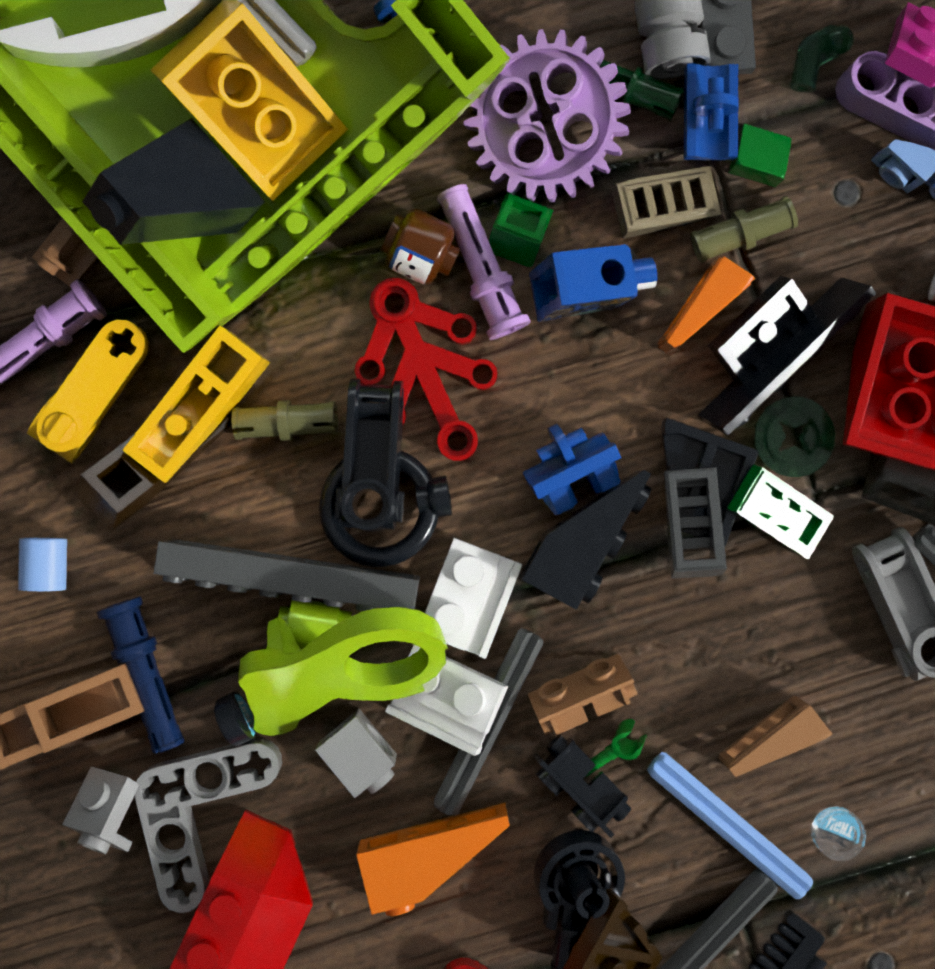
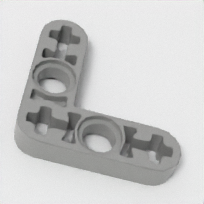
(177, 810)

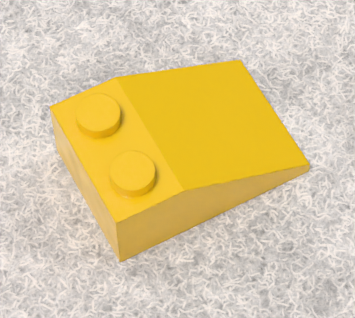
(249, 97)

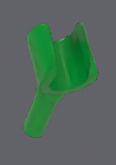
(620, 746)

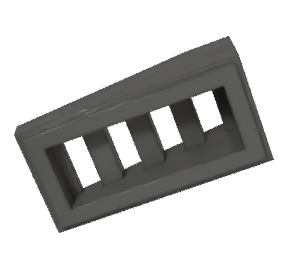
(693, 568)

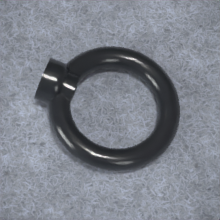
(432, 502)

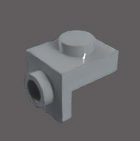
(101, 809)

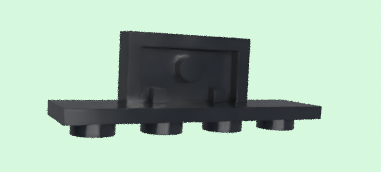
(773, 341)

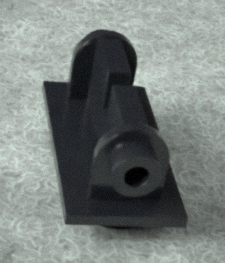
(595, 801)

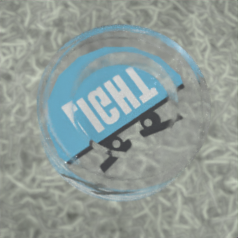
(838, 833)

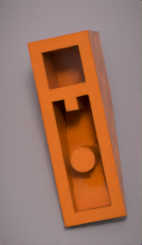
(417, 860)

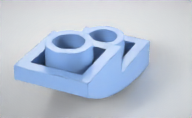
(906, 165)

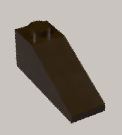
(121, 486)

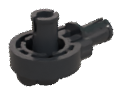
(570, 886)

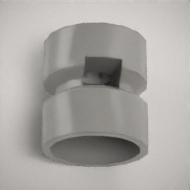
(671, 36)

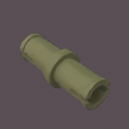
(744, 229)
(285, 420)

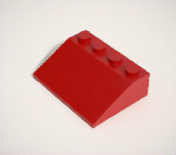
(894, 382)

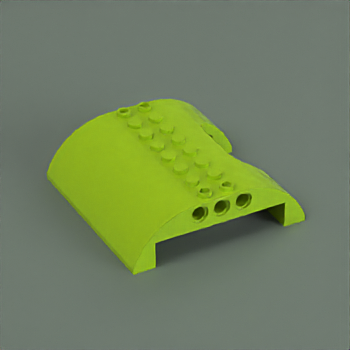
(385, 83)

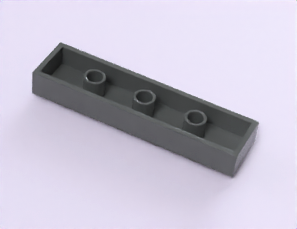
(284, 574)

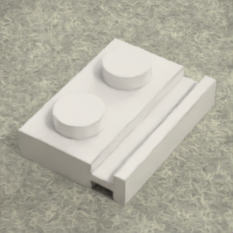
(472, 596)
(454, 707)

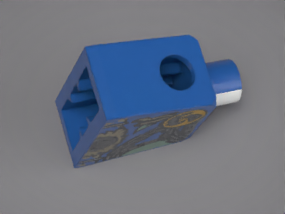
(589, 281)

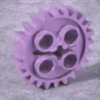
(588, 101)

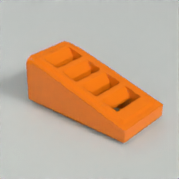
(713, 292)

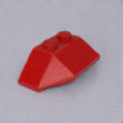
(251, 903)

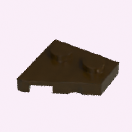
(614, 941)

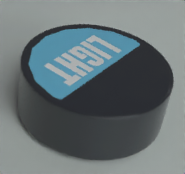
(235, 719)

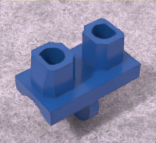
(711, 112)
(568, 460)

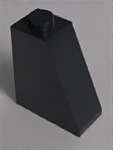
(172, 191)

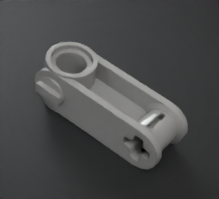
(902, 597)

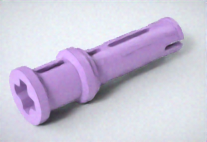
(490, 284)
(50, 327)

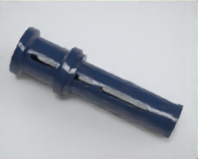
(136, 649)

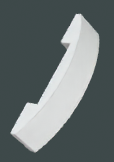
(45, 41)

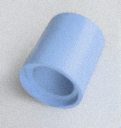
(42, 564)

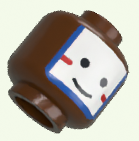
(420, 246)

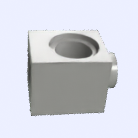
(358, 754)

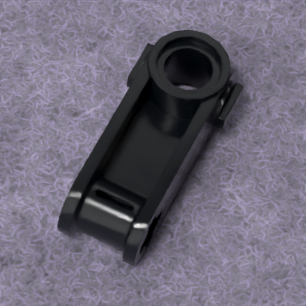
(372, 454)

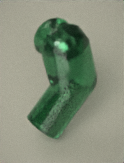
(816, 51)

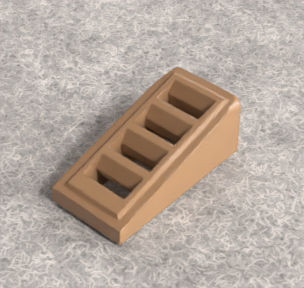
(779, 734)

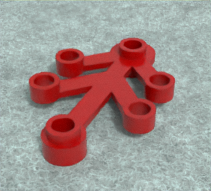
(423, 358)

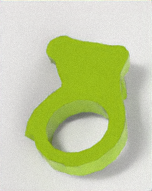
(293, 682)

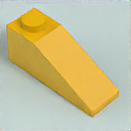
(196, 403)

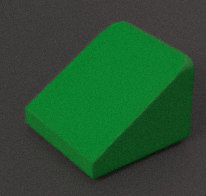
(761, 156)
(519, 229)

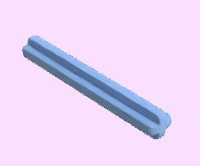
(730, 825)

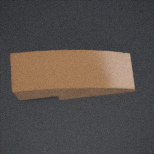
(67, 715)

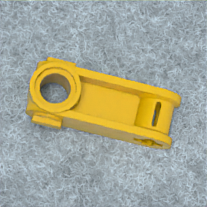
(89, 391)

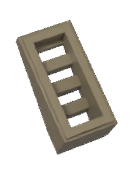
(626, 209)

